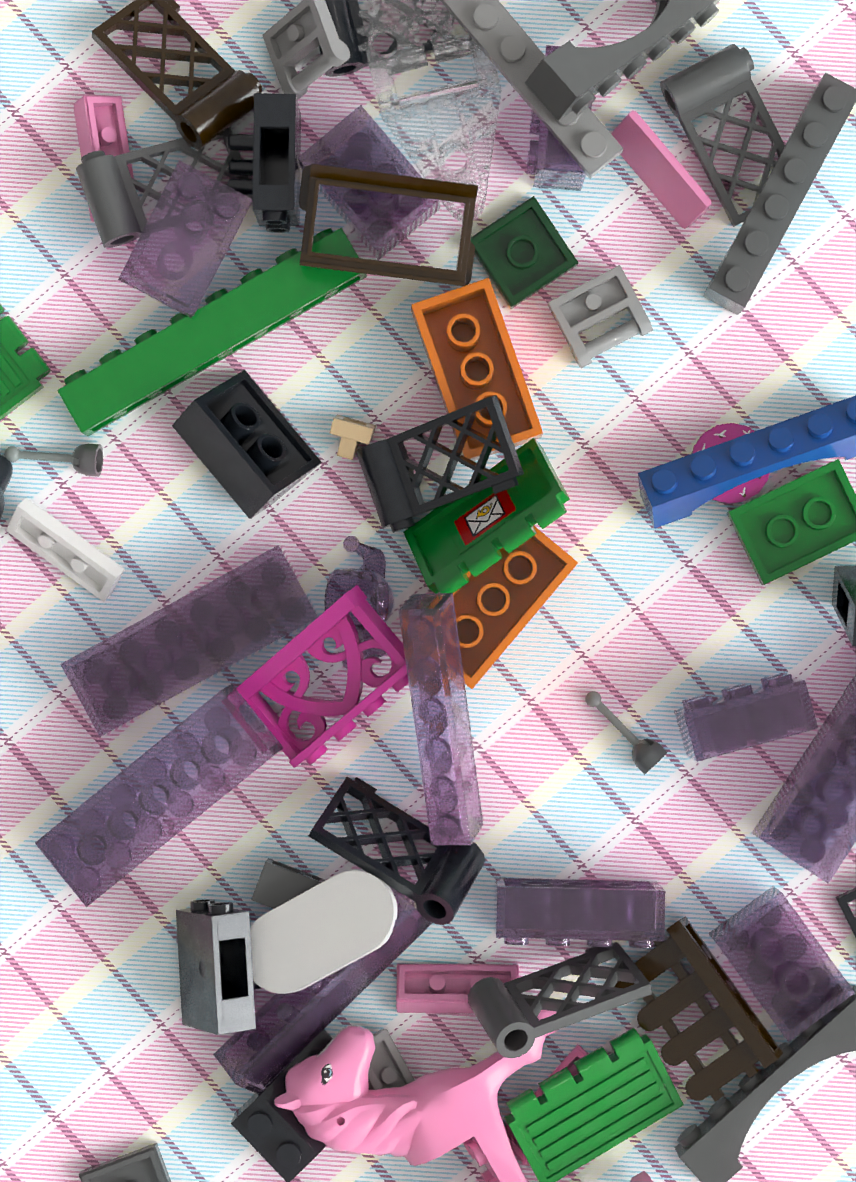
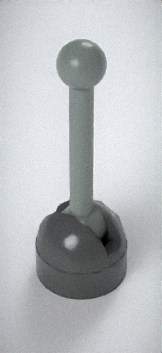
(86, 458)
(645, 752)

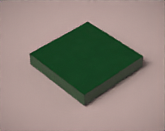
(522, 252)

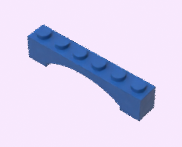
(689, 482)

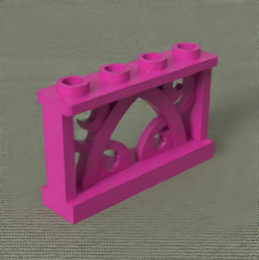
(338, 625)

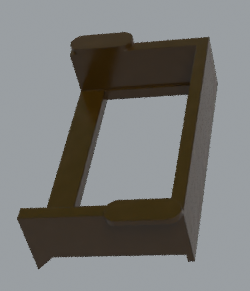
(393, 184)

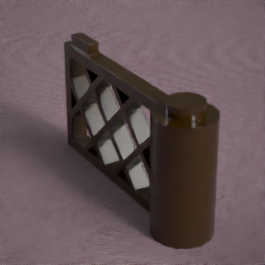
(214, 103)

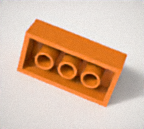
(475, 360)
(504, 600)

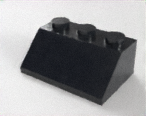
(246, 443)

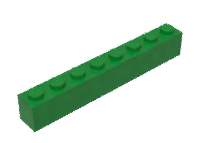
(215, 332)

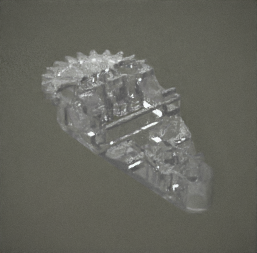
(440, 118)

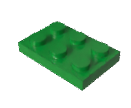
(797, 522)

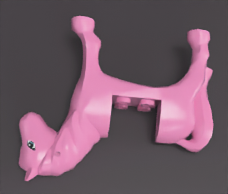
(409, 1121)

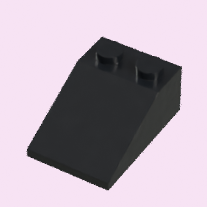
(275, 1130)

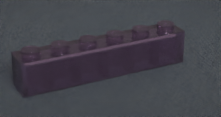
(441, 718)
(295, 1019)

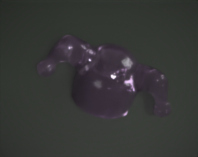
(371, 581)

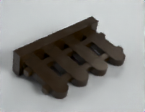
(715, 1023)

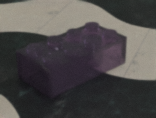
(579, 910)

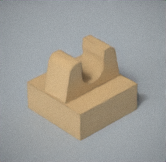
(351, 433)

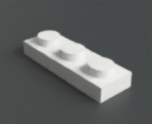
(65, 549)

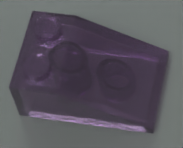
(185, 239)

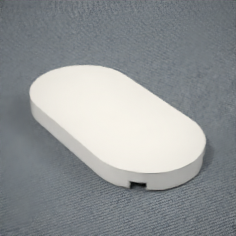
(321, 931)

